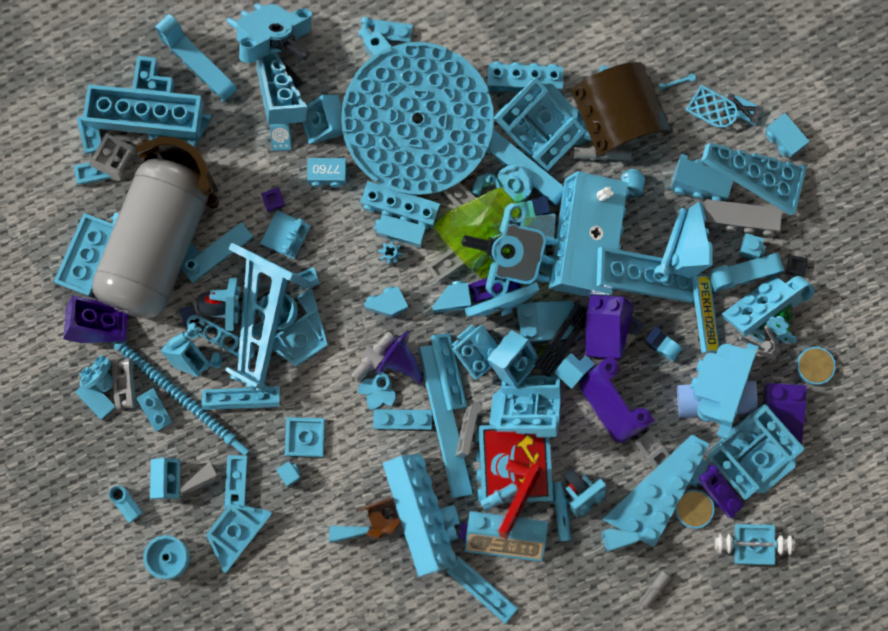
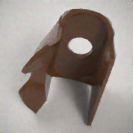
(378, 521)

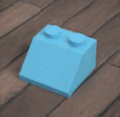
(323, 119)

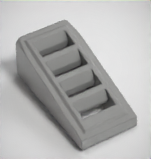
(202, 478)

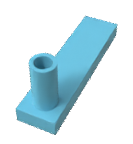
(216, 253)

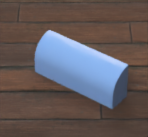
(689, 405)

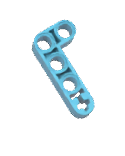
(746, 272)

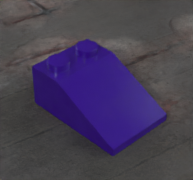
(93, 322)
(607, 325)
(788, 405)

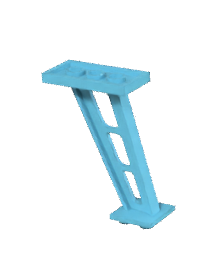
(254, 267)

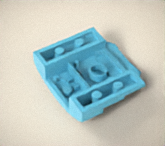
(541, 123)
(529, 408)
(756, 453)

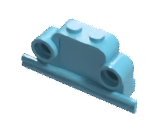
(722, 384)

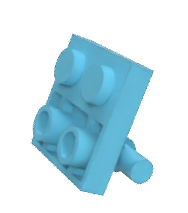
(475, 351)

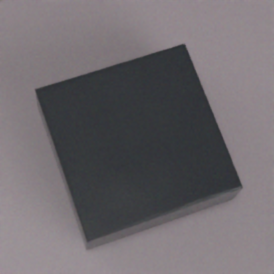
(796, 266)

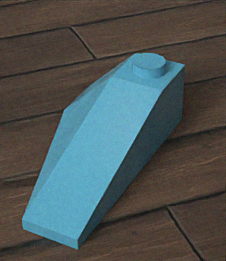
(692, 248)

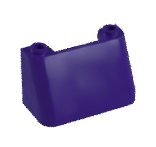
(609, 405)

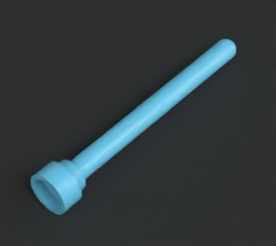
(662, 271)

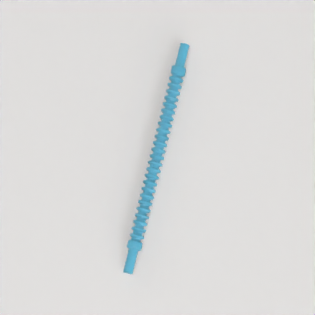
(229, 438)

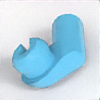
(482, 181)

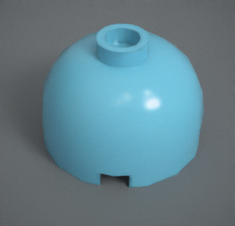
(288, 311)

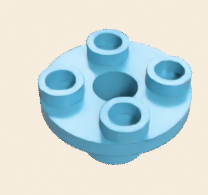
(97, 375)

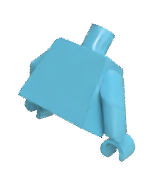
(186, 356)

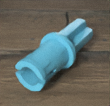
(499, 497)

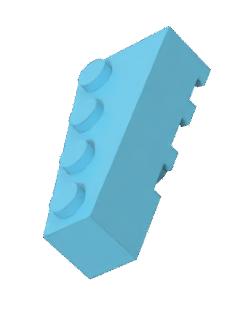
(279, 95)

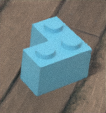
(146, 76)

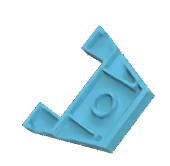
(303, 337)

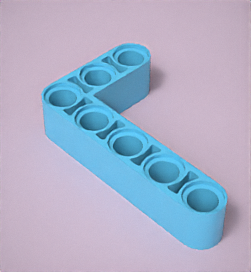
(173, 36)

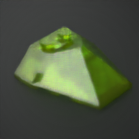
(477, 219)

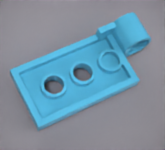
(778, 296)

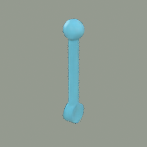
(691, 77)

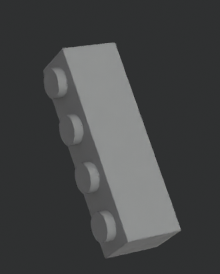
(742, 217)

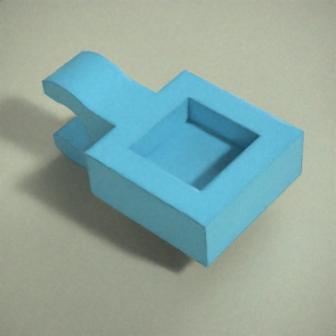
(450, 520)

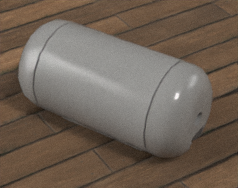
(150, 239)

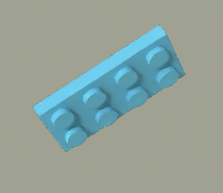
(84, 254)

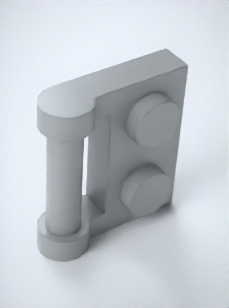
(106, 154)

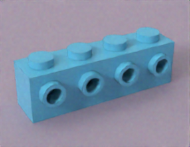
(517, 76)
(400, 205)

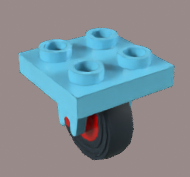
(222, 303)
(582, 495)

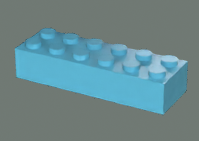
(143, 111)
(419, 514)

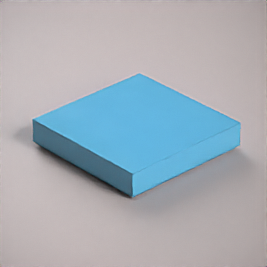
(305, 437)

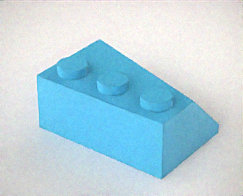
(700, 180)

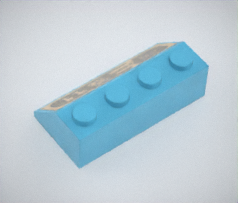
(524, 542)

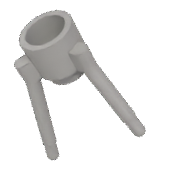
(767, 348)

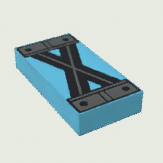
(746, 110)

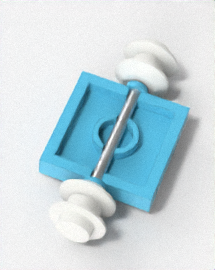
(754, 544)

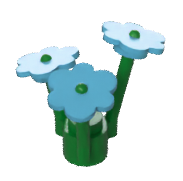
(777, 325)

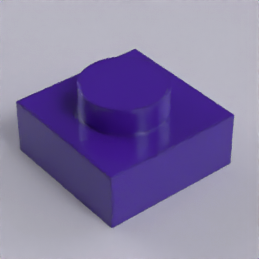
(273, 199)

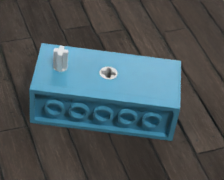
(587, 220)

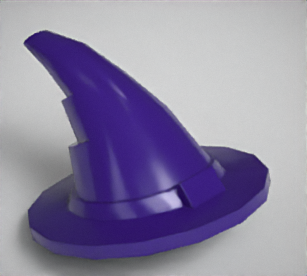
(401, 360)

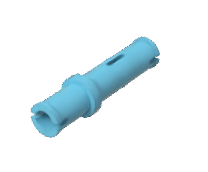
(561, 511)

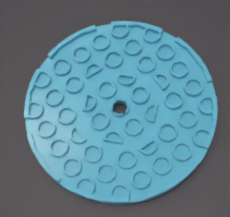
(426, 82)

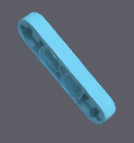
(219, 339)

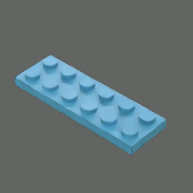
(635, 273)

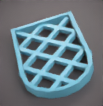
(723, 99)

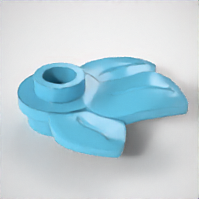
(376, 394)

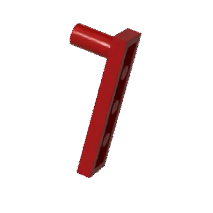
(530, 477)

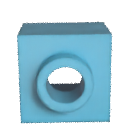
(289, 473)

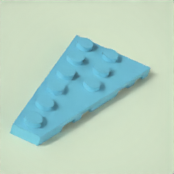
(763, 175)
(656, 497)

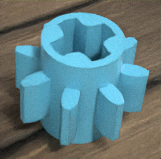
(388, 258)

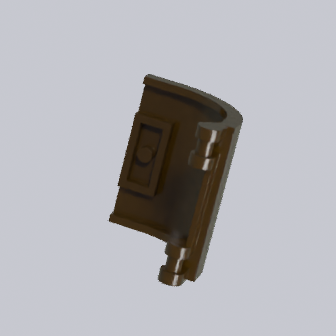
(620, 106)
(181, 153)

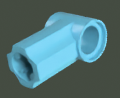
(126, 505)

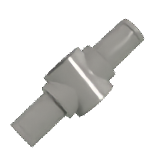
(372, 357)

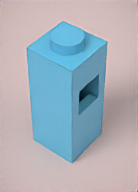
(400, 231)

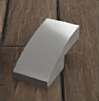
(651, 448)

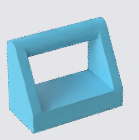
(616, 539)

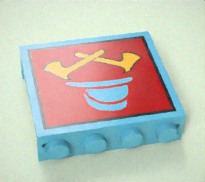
(524, 448)

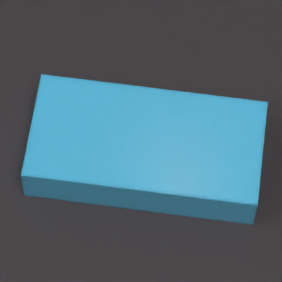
(96, 401)

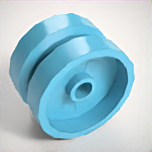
(178, 560)

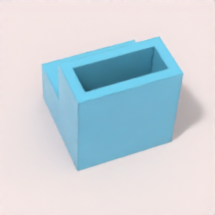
(573, 370)

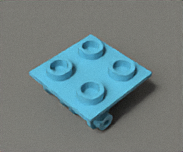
(285, 234)

